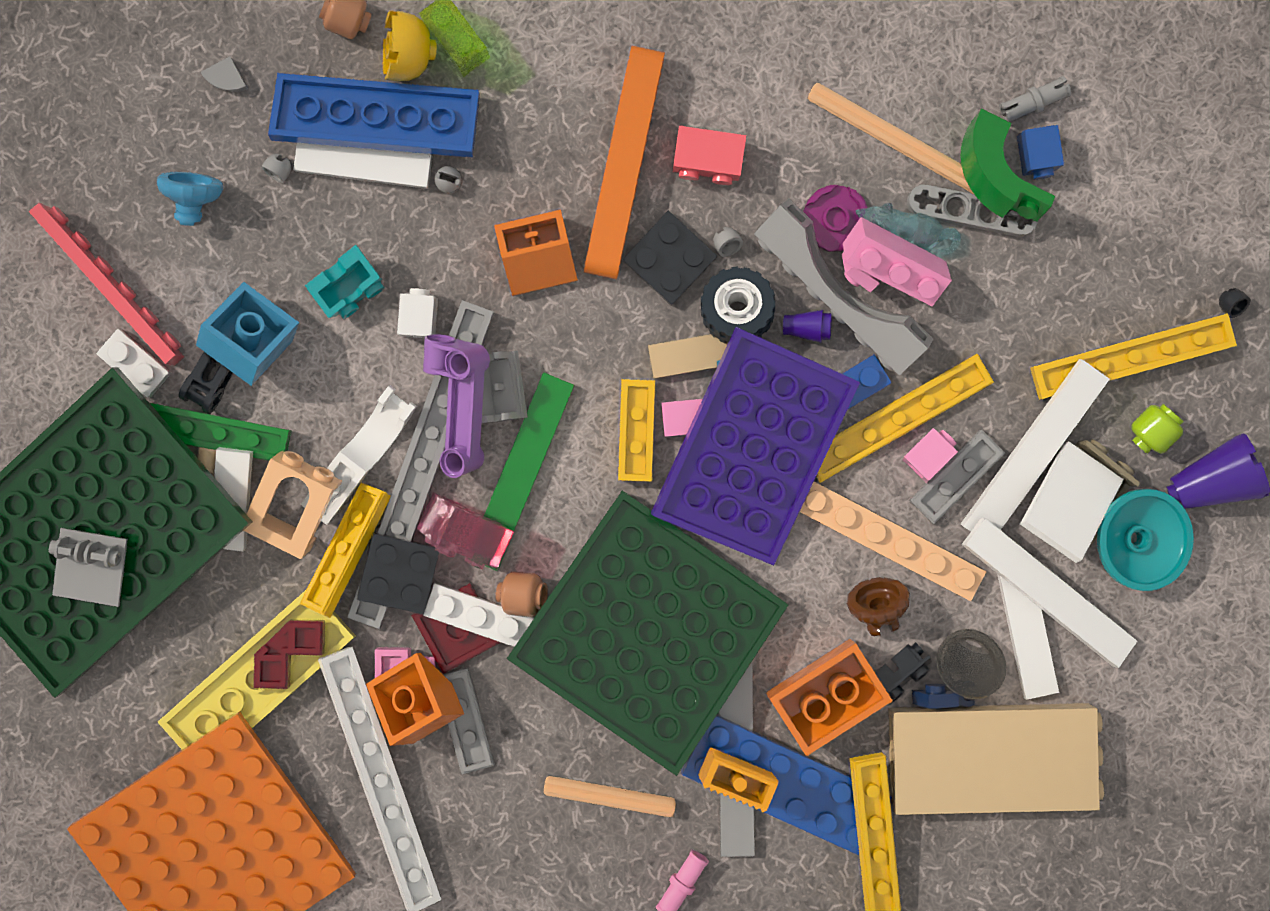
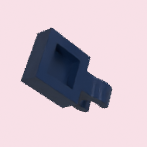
(938, 697)

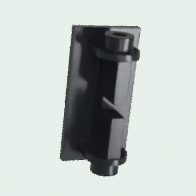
(910, 667)

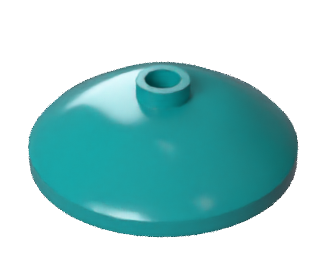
(1161, 545)

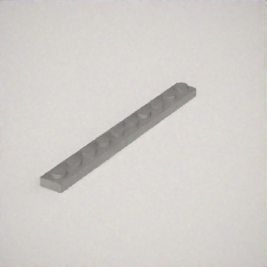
(422, 456)

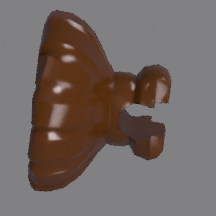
(879, 603)

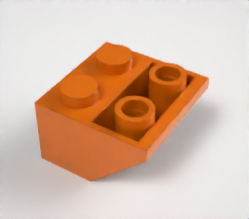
(536, 252)

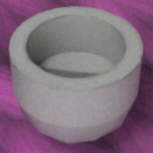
(276, 169)
(445, 185)
(727, 242)

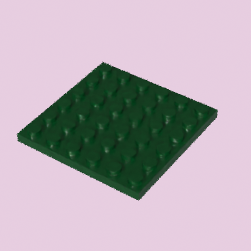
(648, 633)

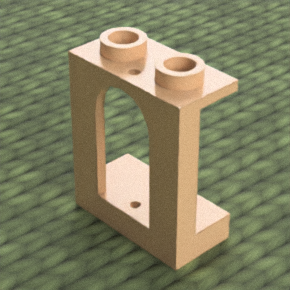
(277, 532)

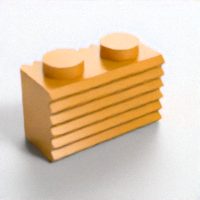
(738, 779)

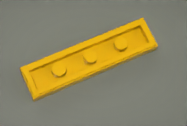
(345, 550)

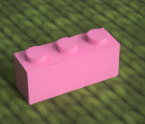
(896, 262)

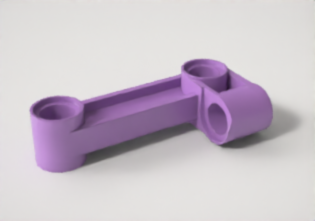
(465, 367)

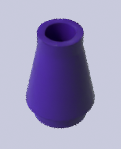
(809, 325)

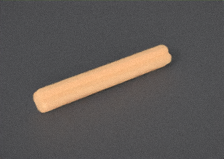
(609, 796)

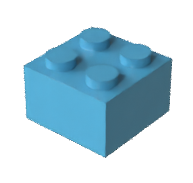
(246, 333)

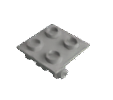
(88, 566)

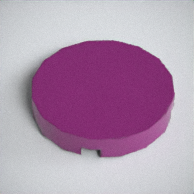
(829, 225)

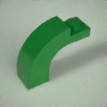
(991, 176)

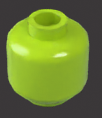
(1157, 429)

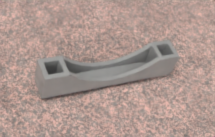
(892, 336)

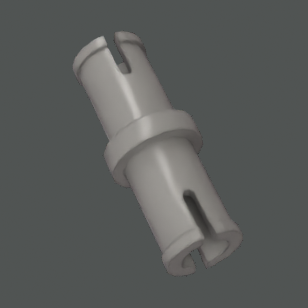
(1035, 99)

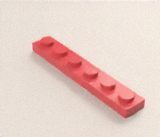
(99, 273)

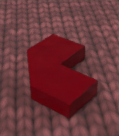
(274, 658)

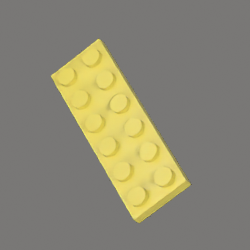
(231, 685)

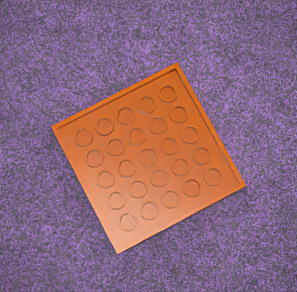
(213, 833)

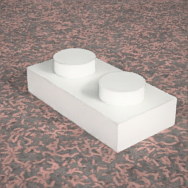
(135, 362)

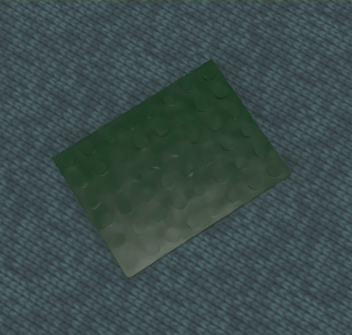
(113, 473)

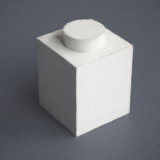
(417, 314)

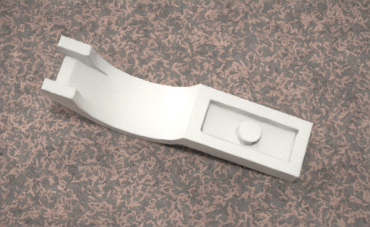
(366, 449)

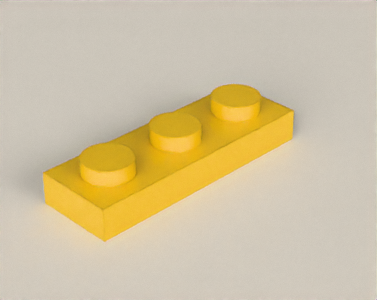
(636, 430)

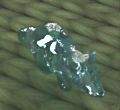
(914, 227)

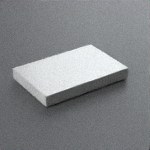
(1072, 502)

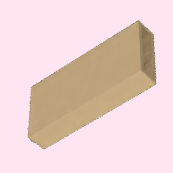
(995, 759)

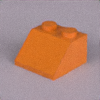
(413, 700)

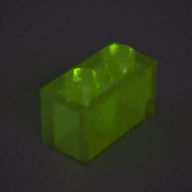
(454, 35)

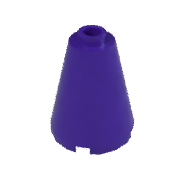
(1221, 476)

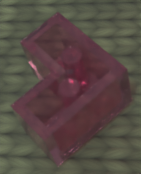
(459, 530)

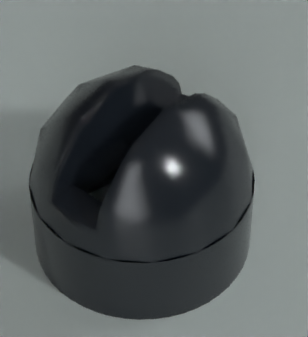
(1234, 302)

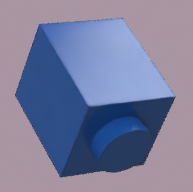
(1040, 151)

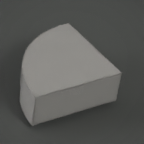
(225, 76)

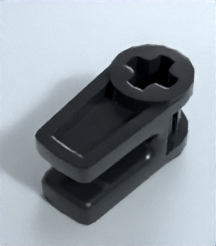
(198, 380)

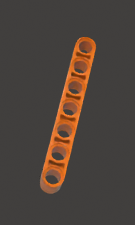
(624, 162)

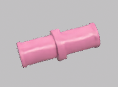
(683, 882)

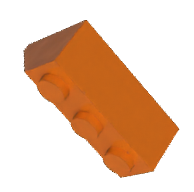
(829, 696)

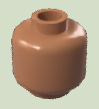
(345, 17)
(522, 594)

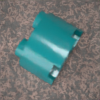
(345, 284)

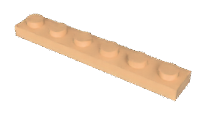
(892, 541)

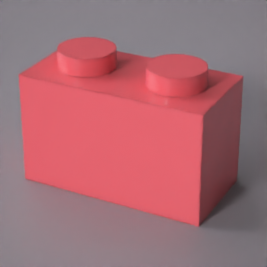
(709, 155)

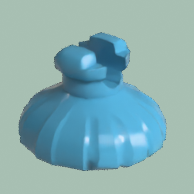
(189, 193)

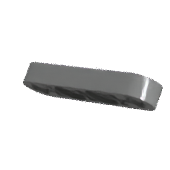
(970, 214)

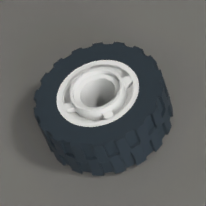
(740, 286)

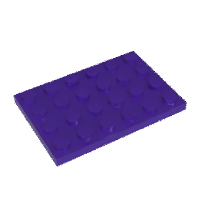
(754, 446)

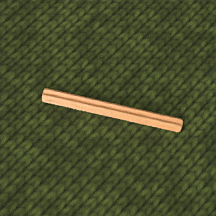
(888, 134)

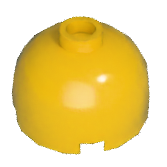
(406, 47)

